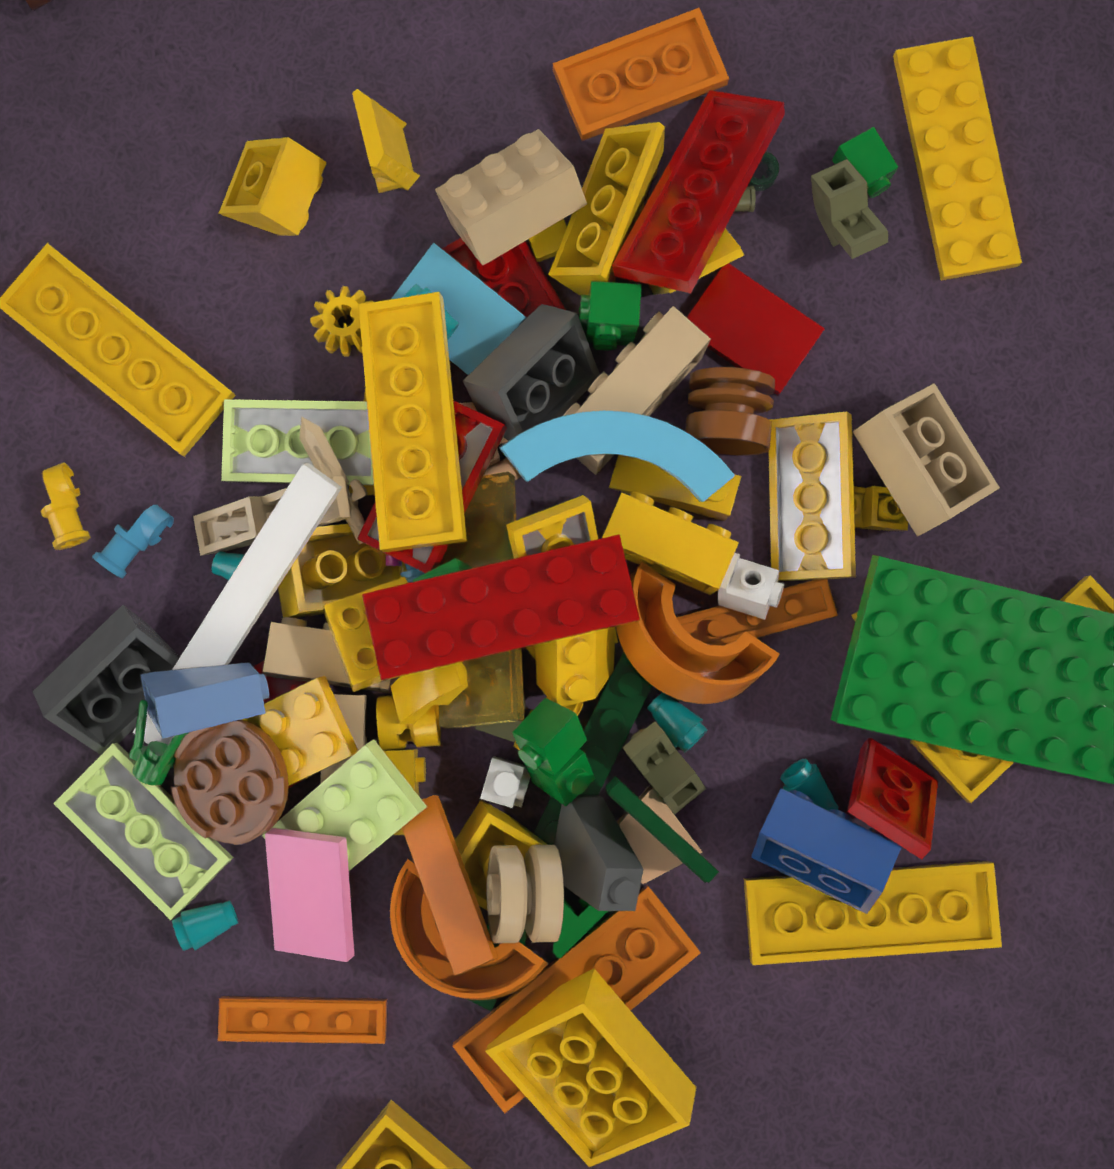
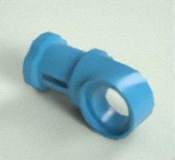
(127, 544)

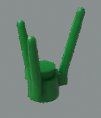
(154, 759)

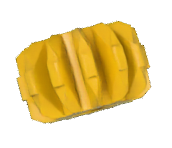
(328, 324)

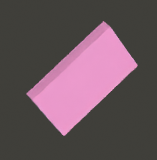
(310, 894)

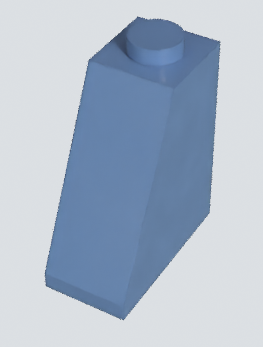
(203, 697)

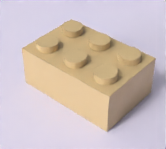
(511, 196)
(925, 459)

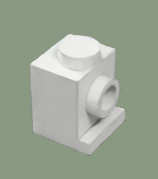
(750, 599)
(505, 783)

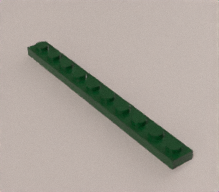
(605, 737)

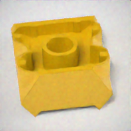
(384, 144)

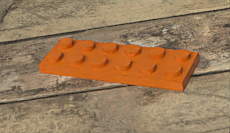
(627, 949)

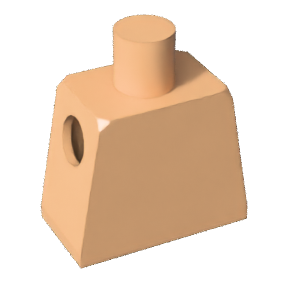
(650, 852)

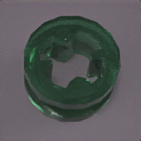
(772, 171)

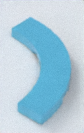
(622, 435)

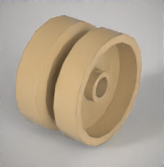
(525, 894)

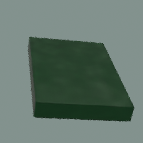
(661, 830)

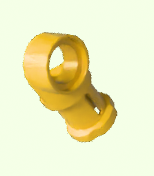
(62, 510)

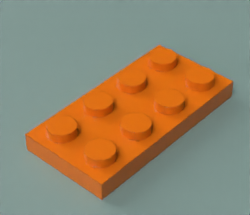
(640, 74)

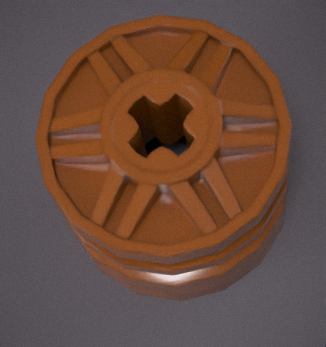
(730, 408)

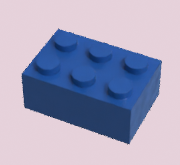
(826, 850)

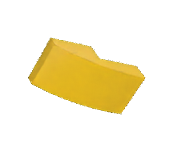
(877, 510)
(420, 691)

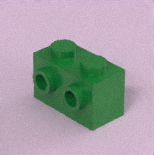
(610, 314)

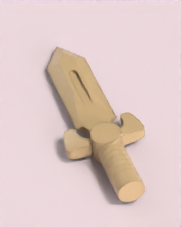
(327, 463)

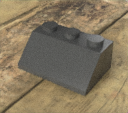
(534, 371)
(100, 683)

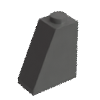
(597, 855)

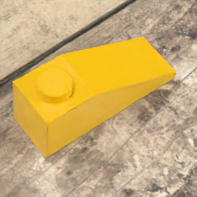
(646, 478)

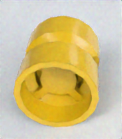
(396, 735)

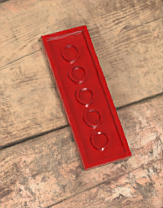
(699, 191)
(500, 607)

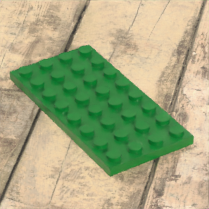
(981, 670)

